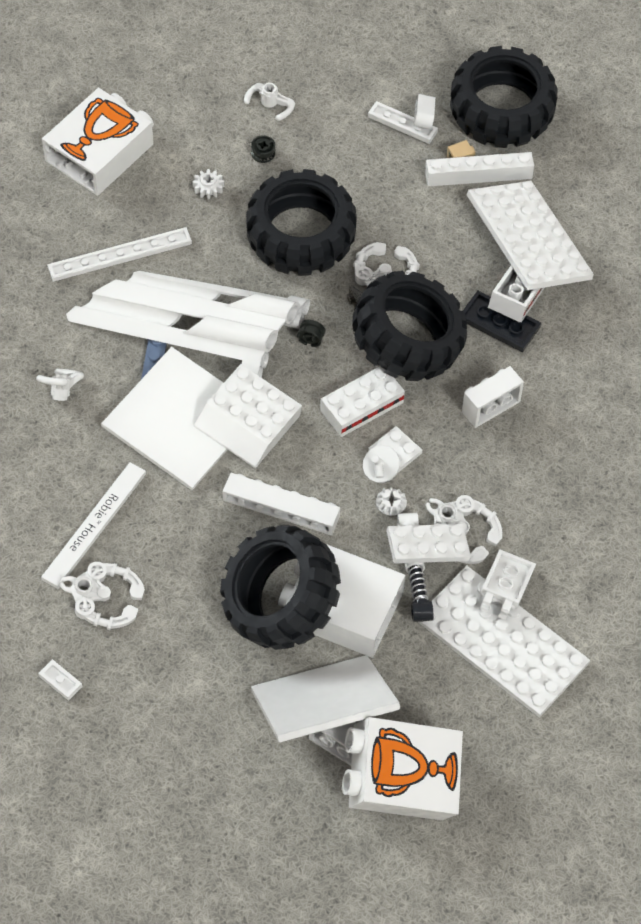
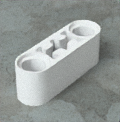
(424, 111)

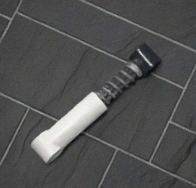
(421, 607)

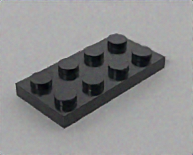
(498, 325)

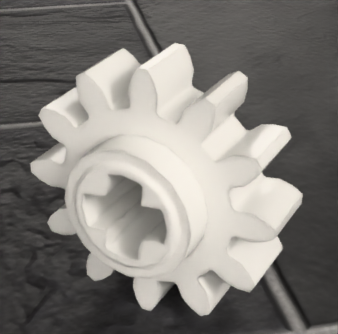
(208, 184)

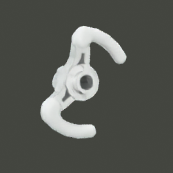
(271, 97)
(61, 382)

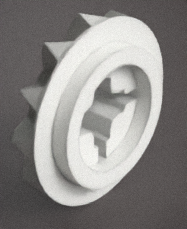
(385, 506)

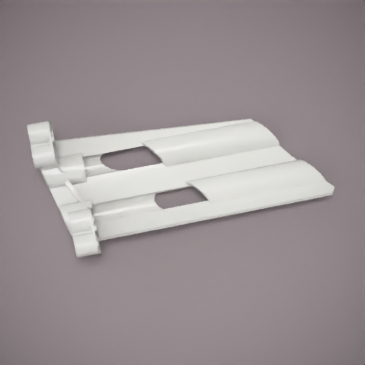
(154, 302)

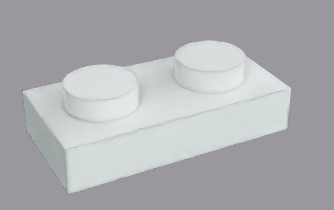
(60, 680)

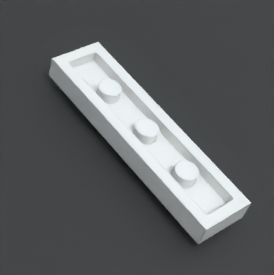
(400, 122)

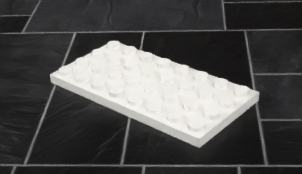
(529, 235)
(512, 652)

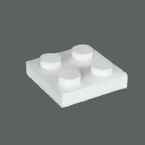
(402, 444)

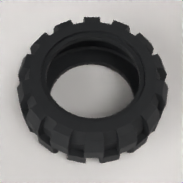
(503, 68)
(301, 191)
(393, 349)
(310, 602)

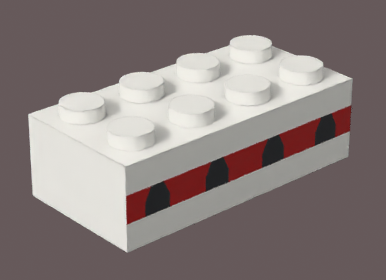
(512, 297)
(361, 401)

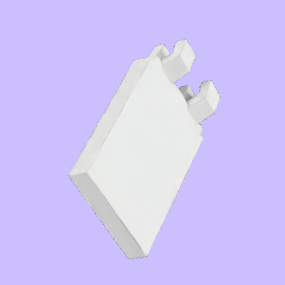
(506, 582)

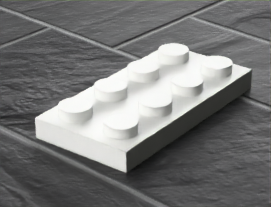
(428, 543)

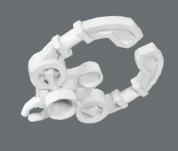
(365, 275)
(463, 507)
(97, 591)

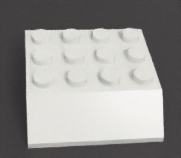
(248, 416)

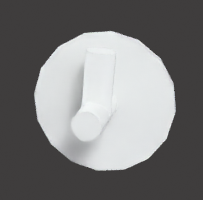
(381, 464)

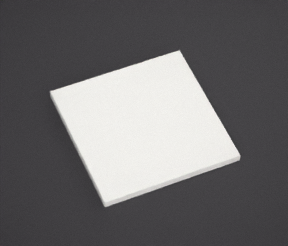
(161, 417)
(324, 698)

